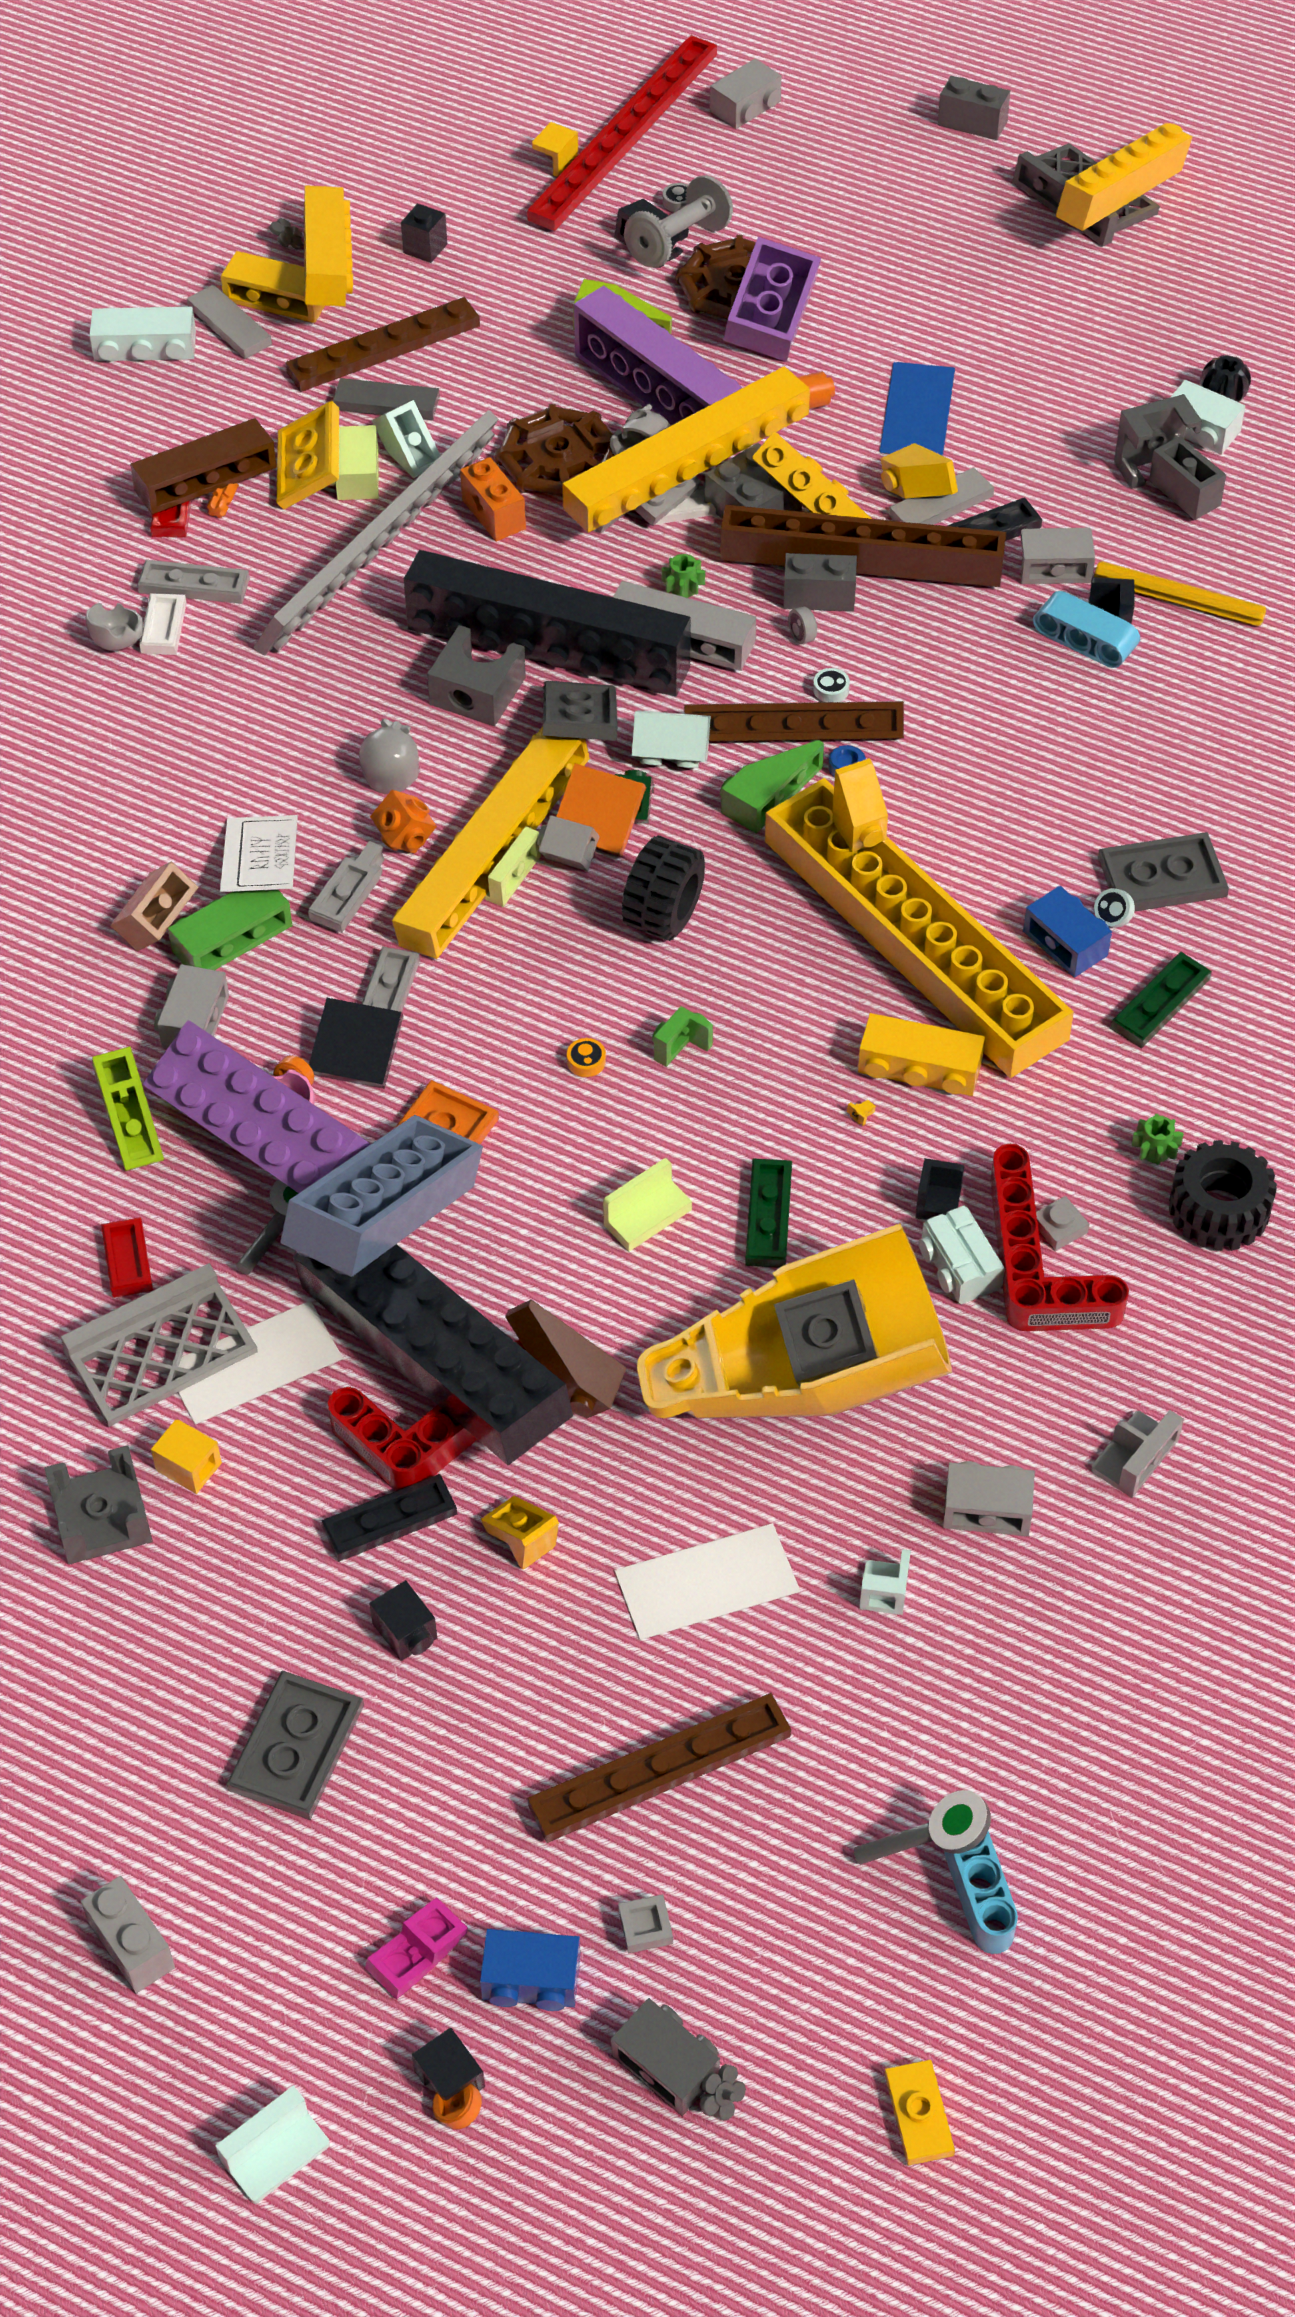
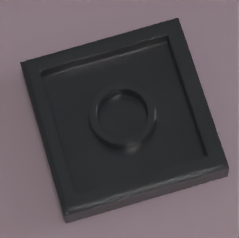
(355, 1042)

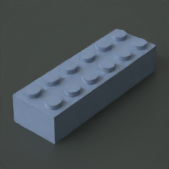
(381, 1195)

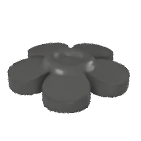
(287, 234)
(722, 2092)

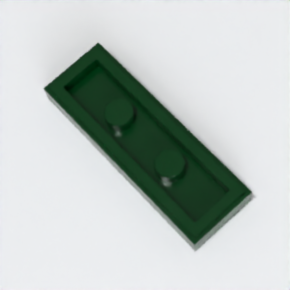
(1161, 999)
(768, 1213)

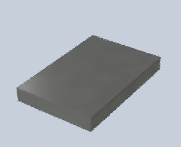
(579, 710)
(1165, 871)
(295, 1745)

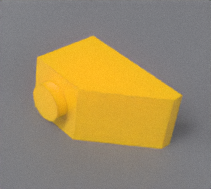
(918, 473)
(859, 806)

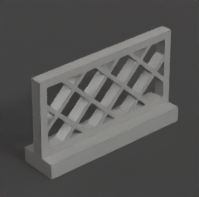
(135, 1321)

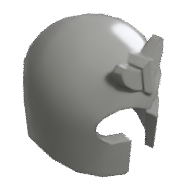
(638, 427)
(389, 757)

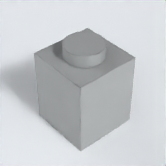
(568, 842)

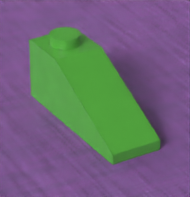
(769, 783)

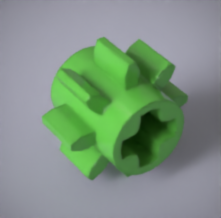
(683, 575)
(1157, 1139)

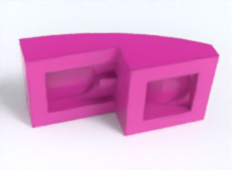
(417, 1949)

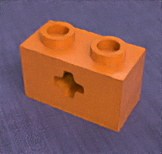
(493, 499)

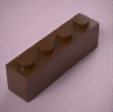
(203, 465)

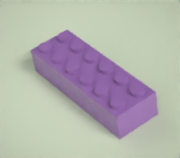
(645, 358)
(251, 1109)

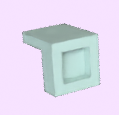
(885, 1585)

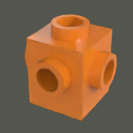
(403, 821)

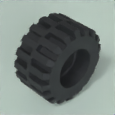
(663, 888)
(1228, 1170)

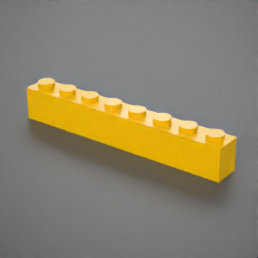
(685, 449)
(461, 874)

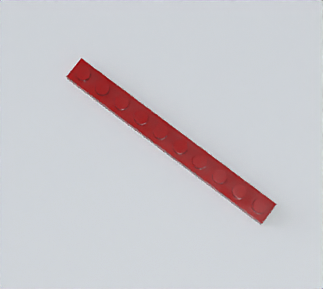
(621, 133)

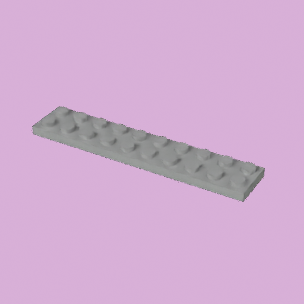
(379, 532)

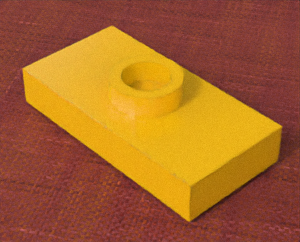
(919, 2112)

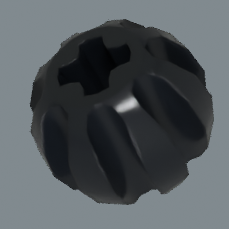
(1227, 377)

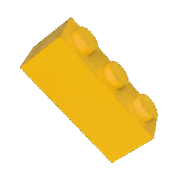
(268, 286)
(921, 1054)

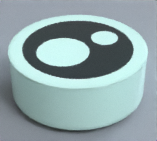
(831, 685)
(1114, 907)

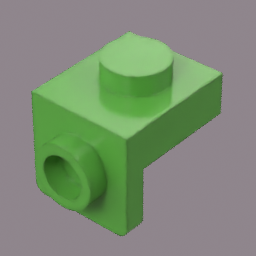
(680, 1029)

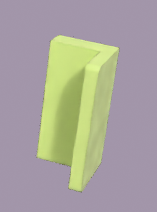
(513, 867)
(645, 1206)

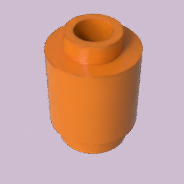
(821, 388)

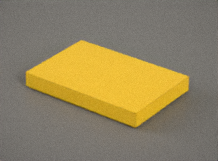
(308, 455)

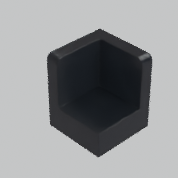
(1113, 596)
(938, 1188)
(447, 2065)

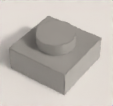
(1061, 1223)
(645, 1923)

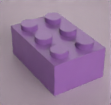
(772, 299)

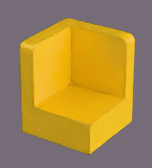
(557, 143)
(186, 1456)

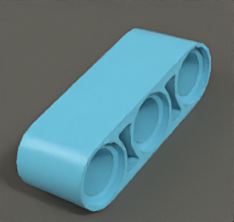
(1086, 629)
(987, 1903)

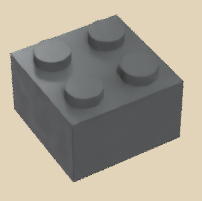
(746, 484)

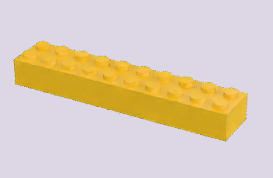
(922, 933)

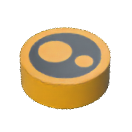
(586, 1057)

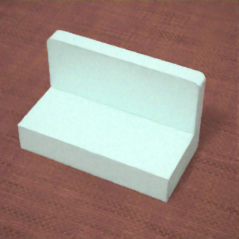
(272, 2146)

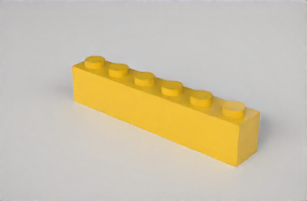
(1123, 176)
(327, 246)

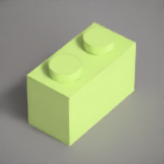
(358, 463)

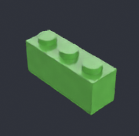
(229, 927)

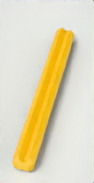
(1186, 594)

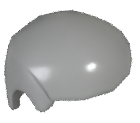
(115, 627)

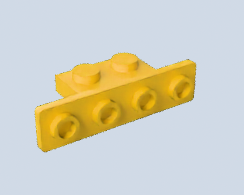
(804, 479)

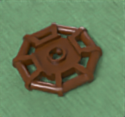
(724, 261)
(543, 433)

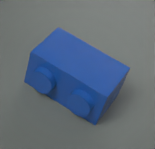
(1067, 931)
(530, 1969)

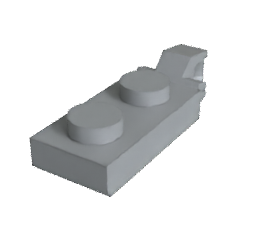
(348, 888)

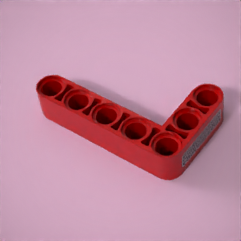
(1024, 1252)
(397, 1445)

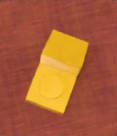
(524, 1527)

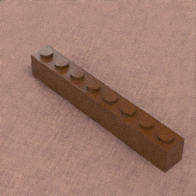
(880, 545)

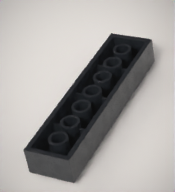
(551, 621)
(444, 1349)

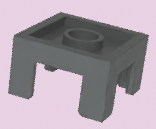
(1148, 428)
(826, 1331)
(100, 1509)

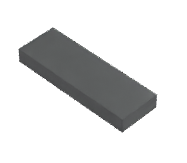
(383, 397)

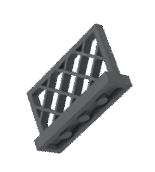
(1046, 185)

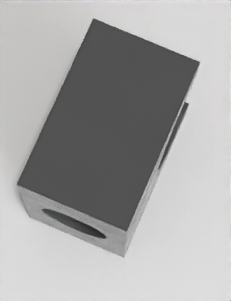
(474, 687)

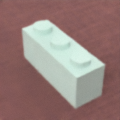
(143, 333)

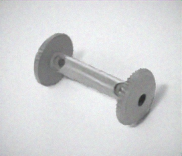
(650, 238)

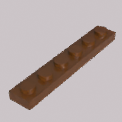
(382, 344)
(802, 720)
(658, 1767)

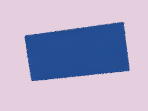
(917, 407)

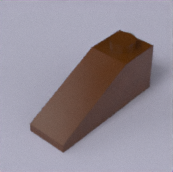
(586, 1370)

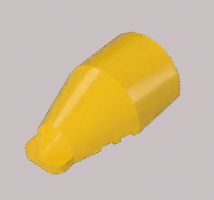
(739, 1360)

